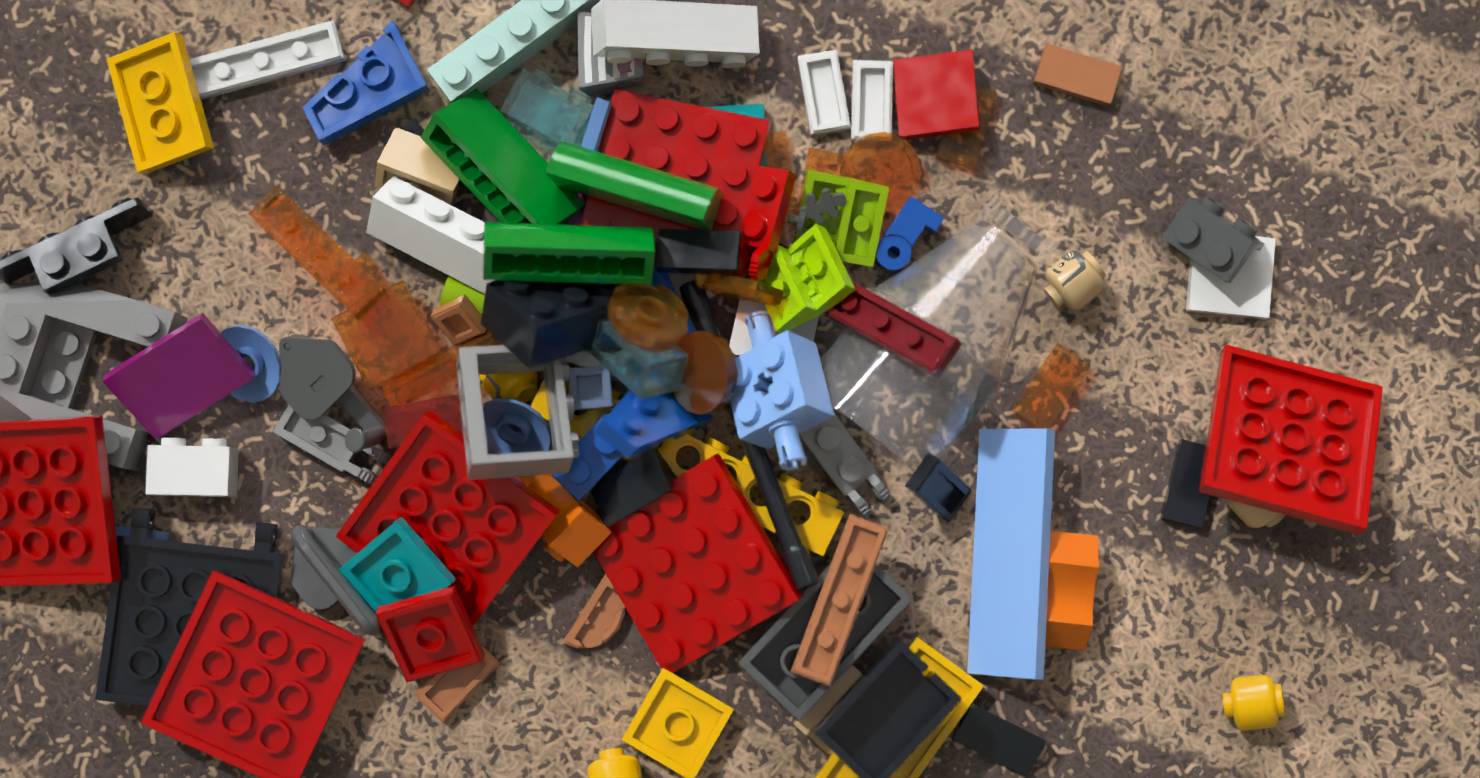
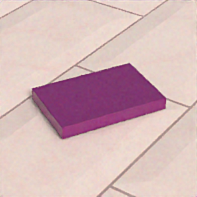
(178, 376)

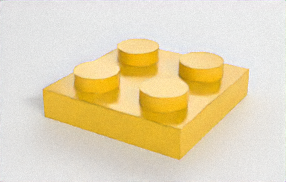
(677, 724)

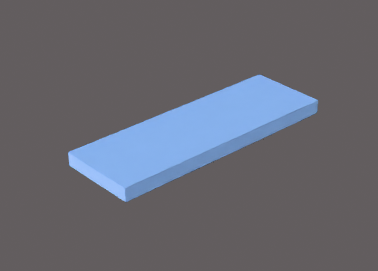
(1011, 553)

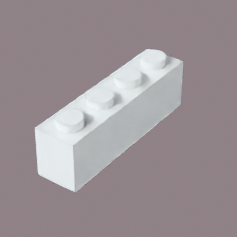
(675, 32)
(429, 231)

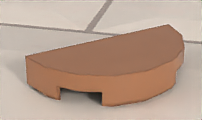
(599, 618)

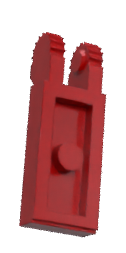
(764, 219)

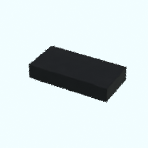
(698, 251)
(938, 487)
(1182, 499)

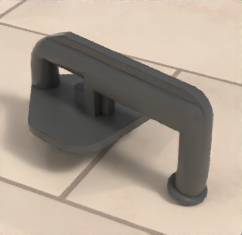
(317, 376)
(318, 578)

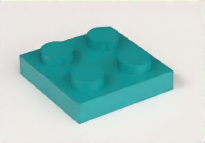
(396, 567)

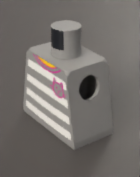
(596, 73)

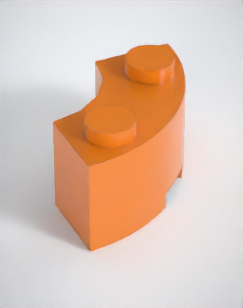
(577, 526)
(1071, 589)

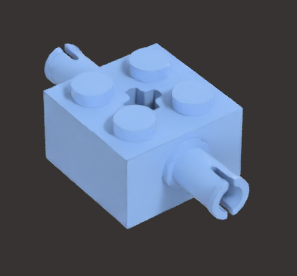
(779, 390)

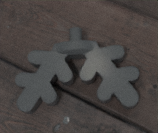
(814, 210)

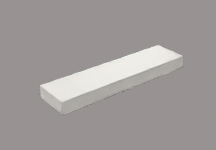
(267, 59)

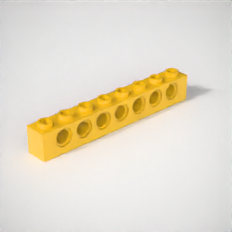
(823, 508)

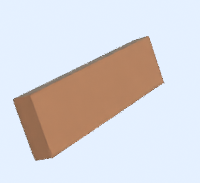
(839, 600)

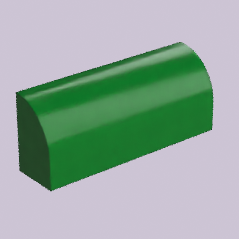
(498, 164)
(634, 186)
(568, 253)

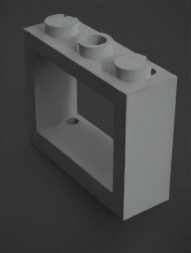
(500, 360)

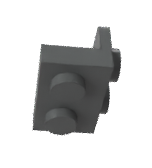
(1212, 238)

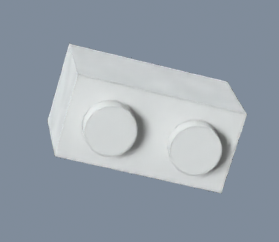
(192, 470)

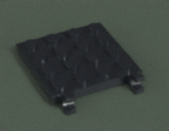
(158, 597)

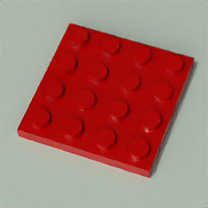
(683, 141)
(1292, 440)
(56, 503)
(470, 525)
(695, 566)
(253, 680)

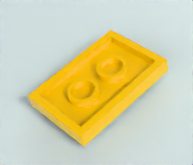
(160, 103)

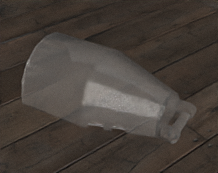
(972, 290)

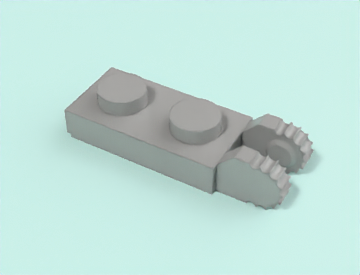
(326, 441)
(843, 462)

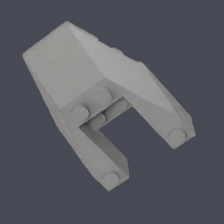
(49, 345)

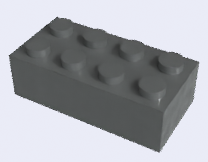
(775, 651)

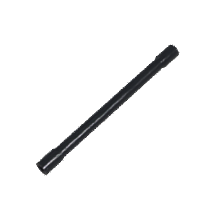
(795, 553)

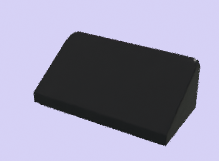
(632, 486)
(999, 740)

